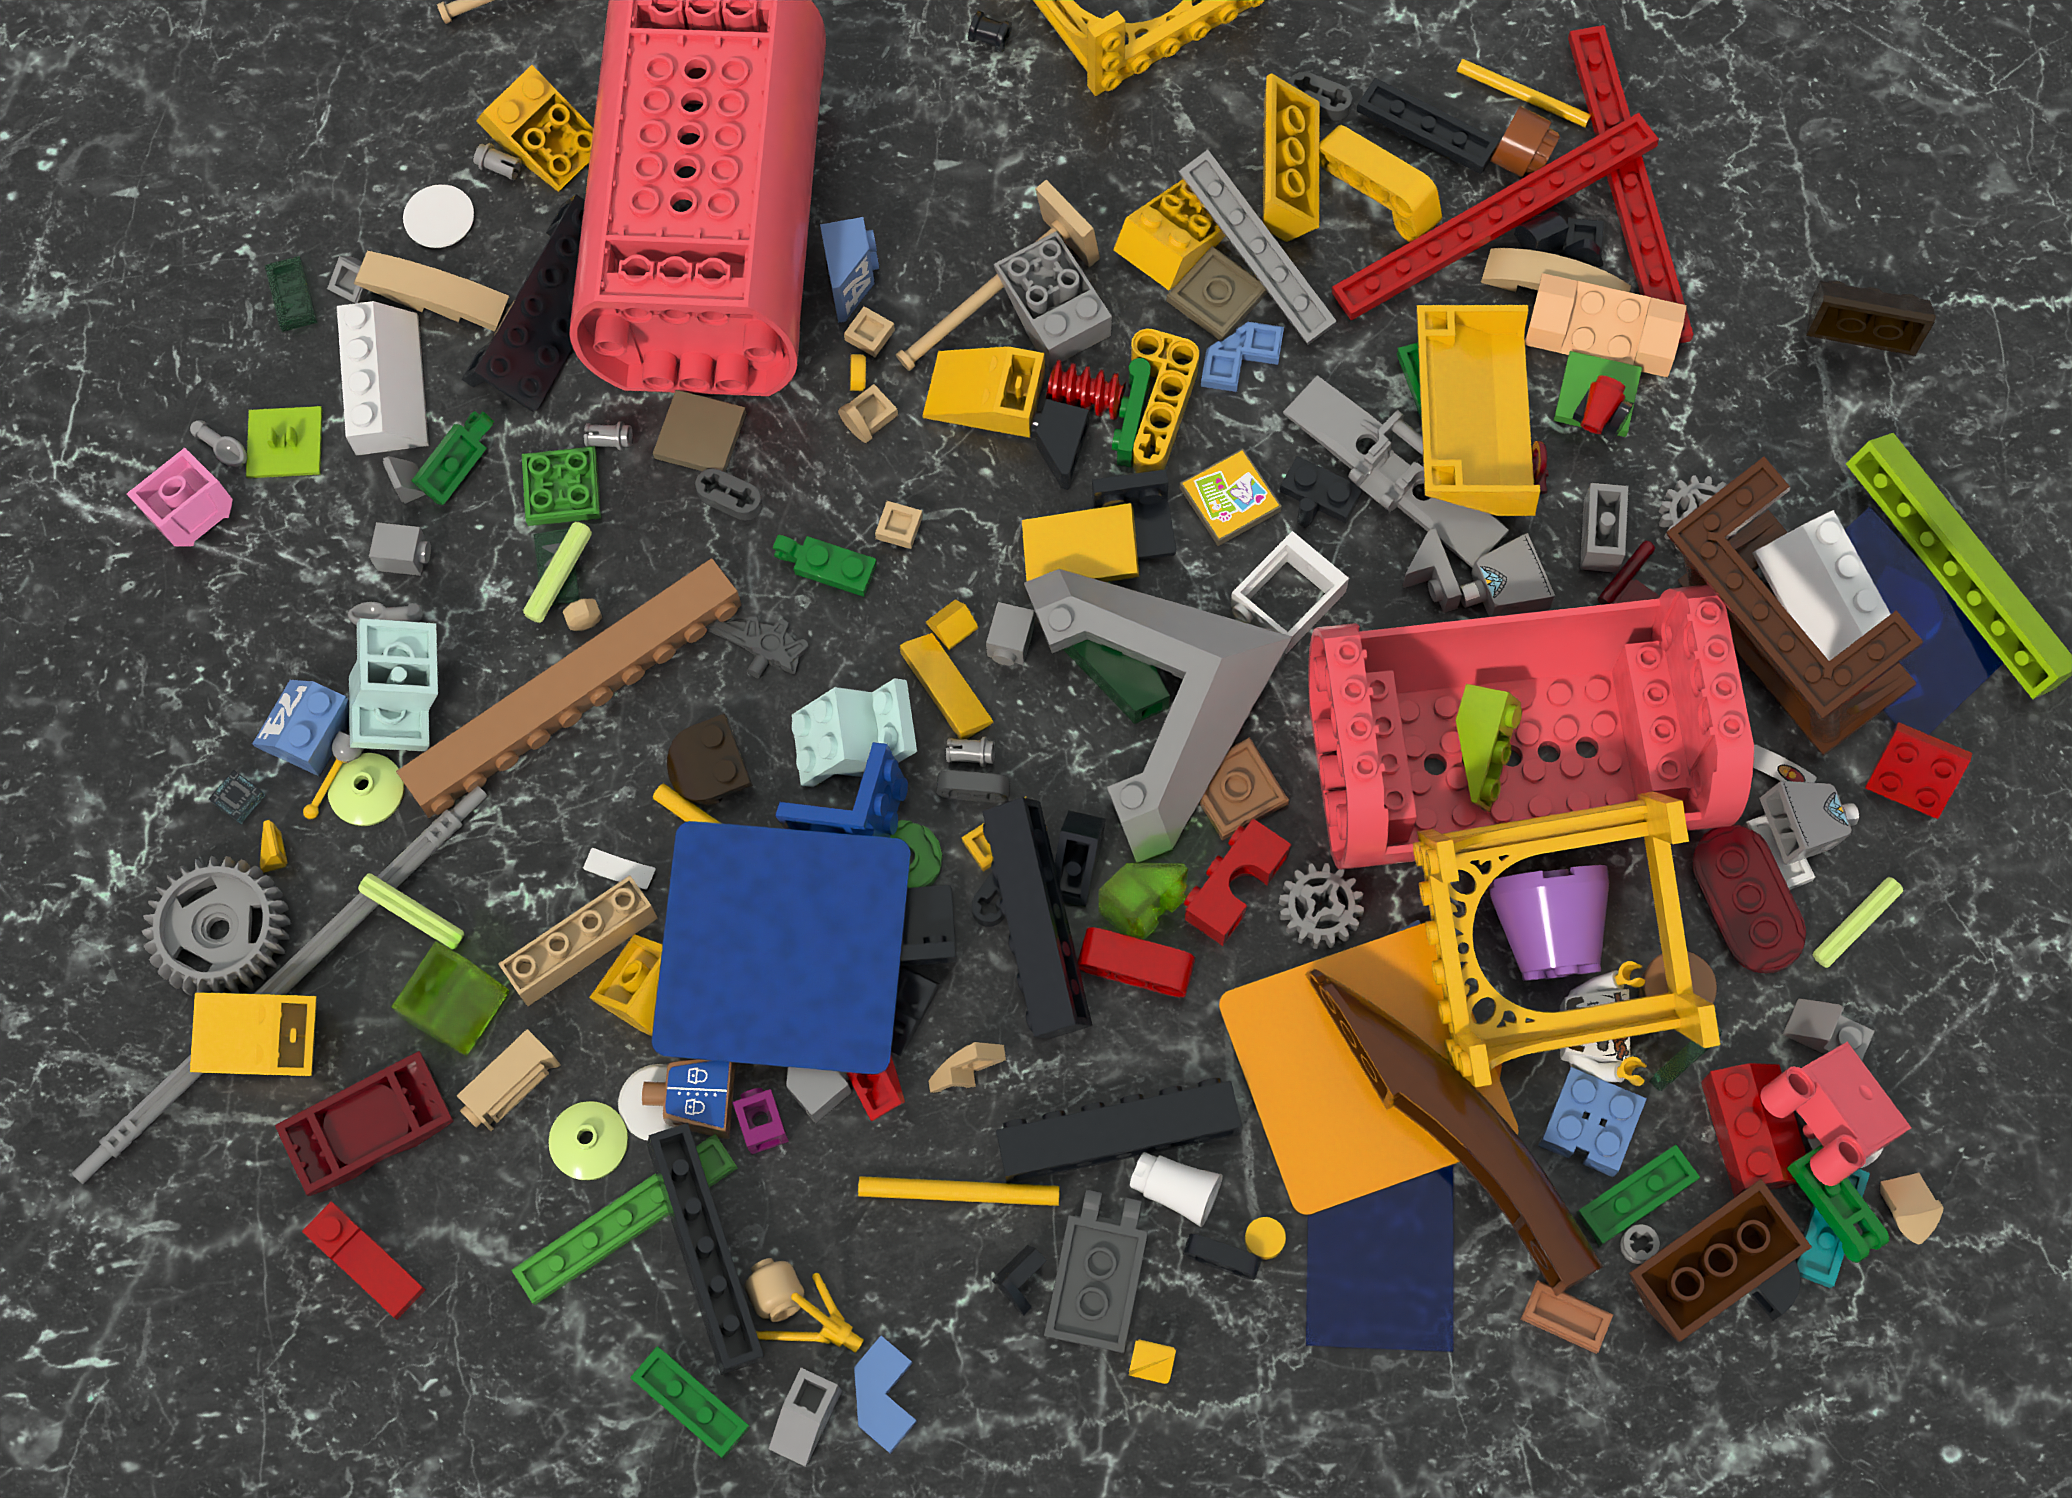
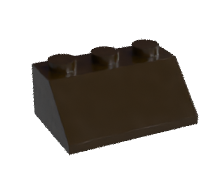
(1869, 317)

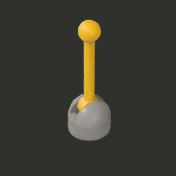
(343, 754)

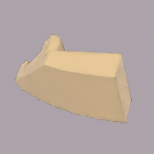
(960, 1067)

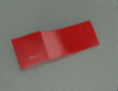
(363, 1260)

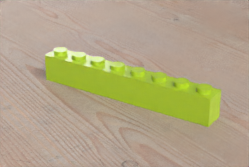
(1962, 565)

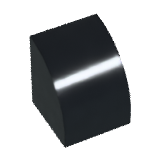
(1543, 233)
(1778, 1291)

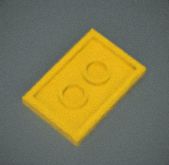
(1084, 542)

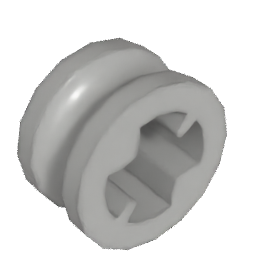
(1639, 1231)

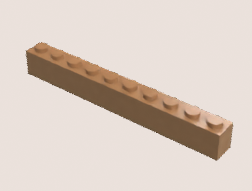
(570, 688)

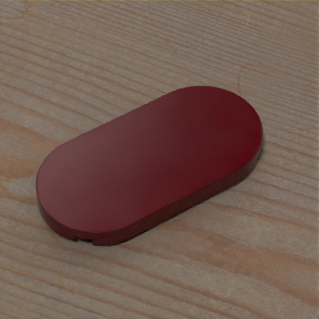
(1749, 899)

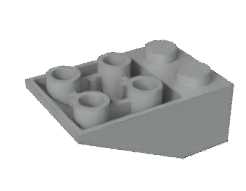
(1054, 299)

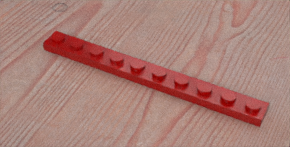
(1629, 183)
(1494, 216)

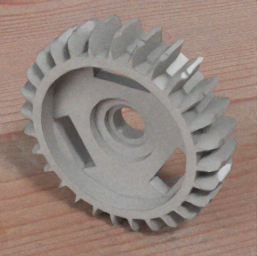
(188, 927)

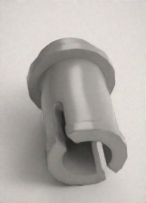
(489, 158)
(609, 435)
(971, 751)

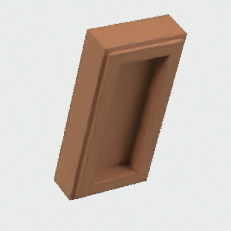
(1567, 1317)

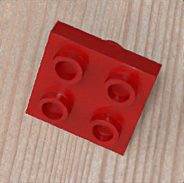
(1918, 770)

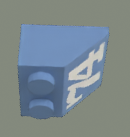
(850, 262)
(304, 725)

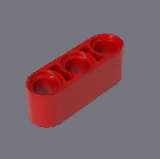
(1136, 962)

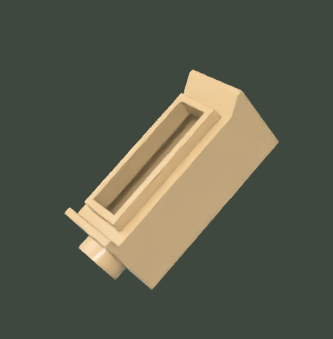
(506, 1080)

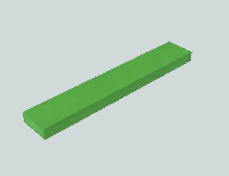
(610, 1229)

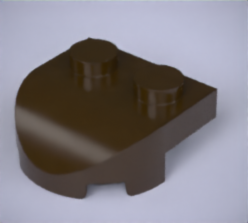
(707, 762)

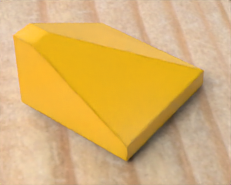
(272, 848)

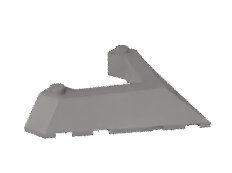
(1222, 676)

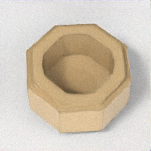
(582, 614)

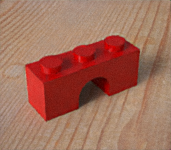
(1253, 853)

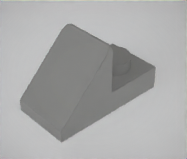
(1433, 566)
(1824, 1028)

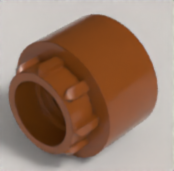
(1526, 143)

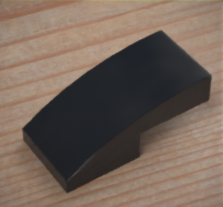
(912, 1002)

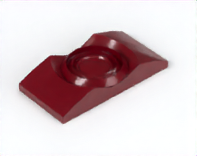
(364, 1124)

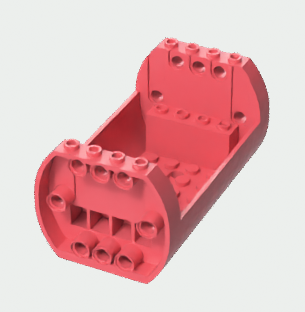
(717, 289)
(1634, 678)

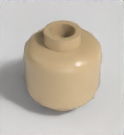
(771, 1289)

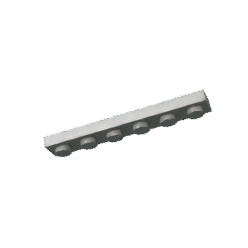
(1257, 247)

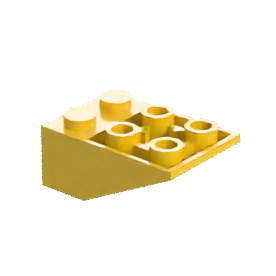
(539, 128)
(1168, 235)
(987, 388)
(253, 1034)

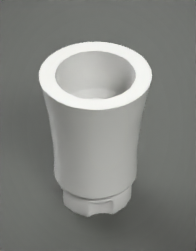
(1177, 1186)

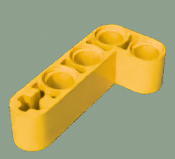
(1384, 179)
(1160, 406)

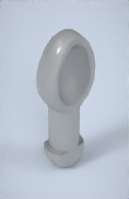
(225, 448)
(376, 610)

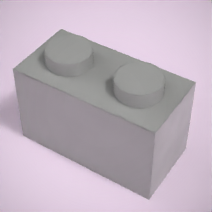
(1604, 527)

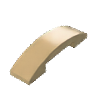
(1524, 267)

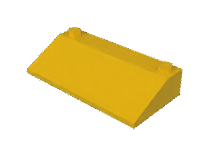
(1476, 407)

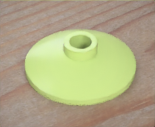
(373, 803)
(601, 1154)

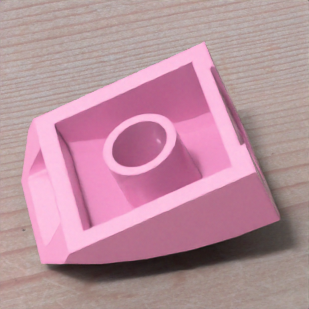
(182, 499)

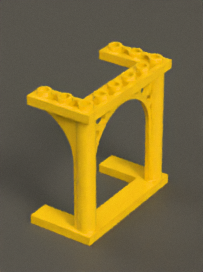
(1102, 45)
(1482, 1046)

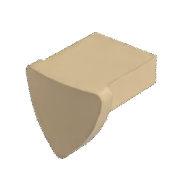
(868, 413)
(1912, 1206)

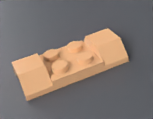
(1605, 324)

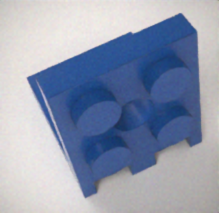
(874, 807)

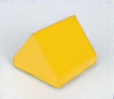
(952, 624)

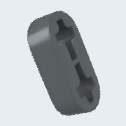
(1325, 92)
(732, 487)
(973, 786)

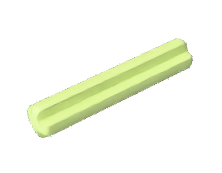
(557, 572)
(411, 911)
(1857, 922)

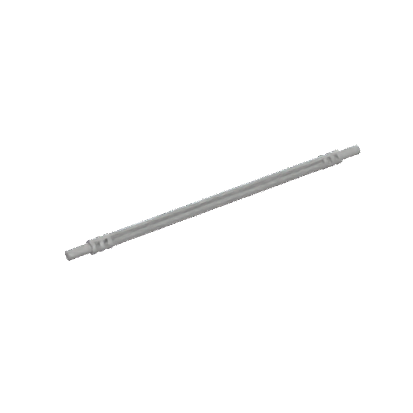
(285, 979)

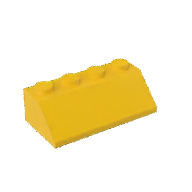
(1290, 160)

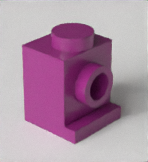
(756, 1103)

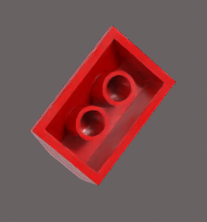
(1749, 1136)

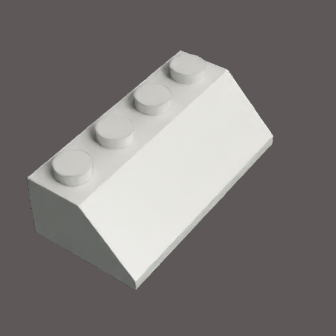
(381, 378)
(1823, 583)

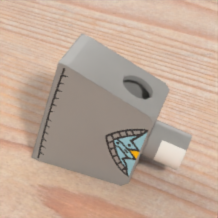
(1509, 581)
(1807, 818)

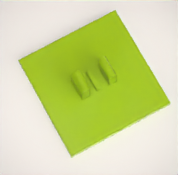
(284, 442)

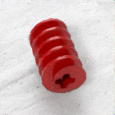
(1086, 389)

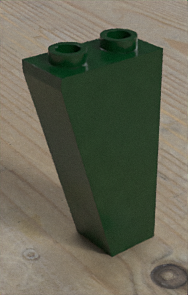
(1126, 681)

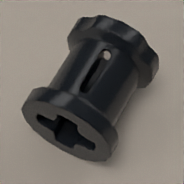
(989, 31)

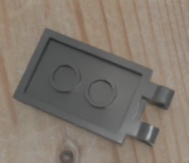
(1097, 1277)

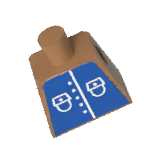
(695, 1094)

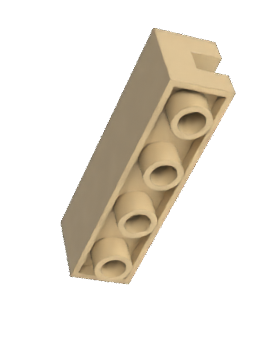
(578, 940)

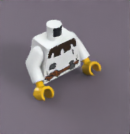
(1610, 1058)

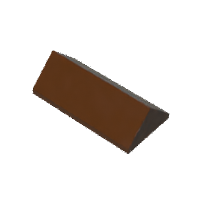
(1718, 1261)

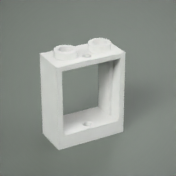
(1308, 563)

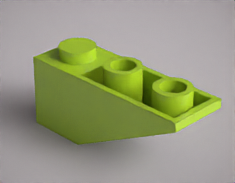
(1485, 732)

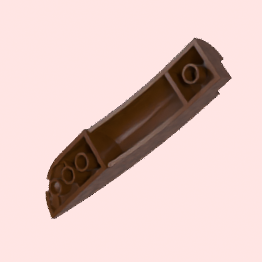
(1463, 1121)

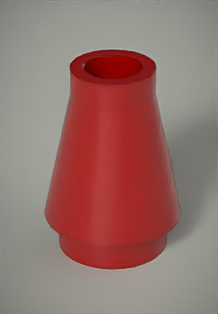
(1602, 402)

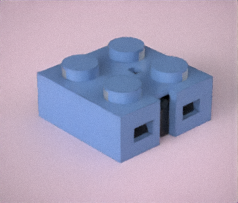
(1597, 1142)

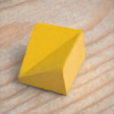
(1152, 1361)

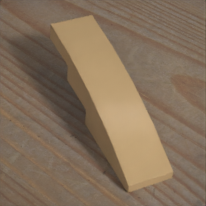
(432, 289)

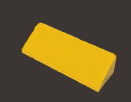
(945, 686)

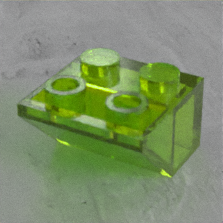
(1141, 894)
(450, 999)

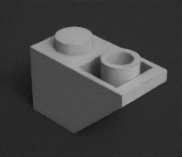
(817, 1090)
(804, 1416)

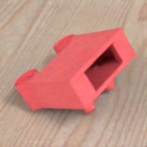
(1841, 1109)

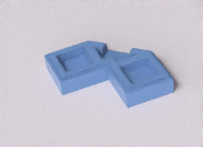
(1249, 342)
(876, 1411)

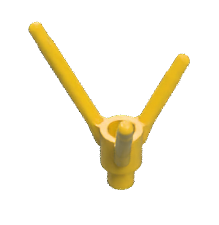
(833, 1329)

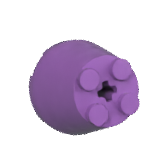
(1554, 919)

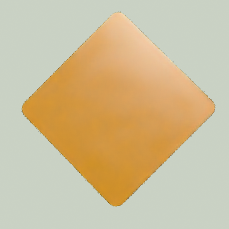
(1310, 1090)

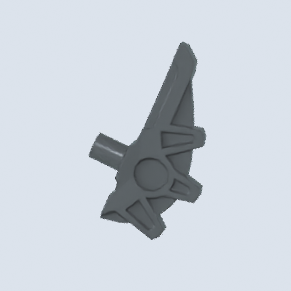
(766, 642)

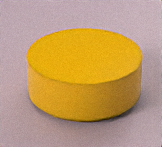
(857, 372)
(1265, 1238)

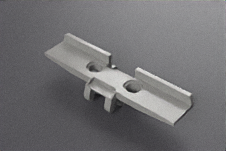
(1385, 476)

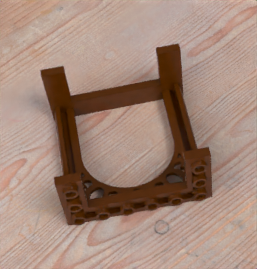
(1819, 695)

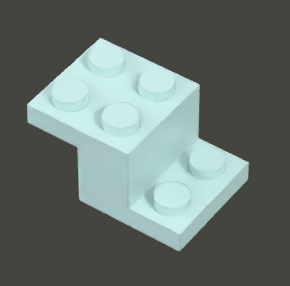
(393, 685)
(842, 724)

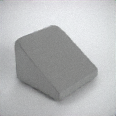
(344, 277)
(401, 474)

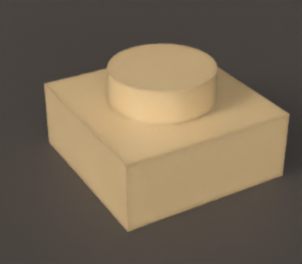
(869, 331)
(899, 524)

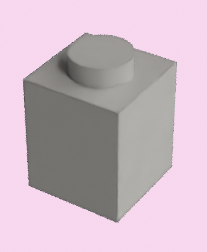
(399, 549)
(1010, 634)

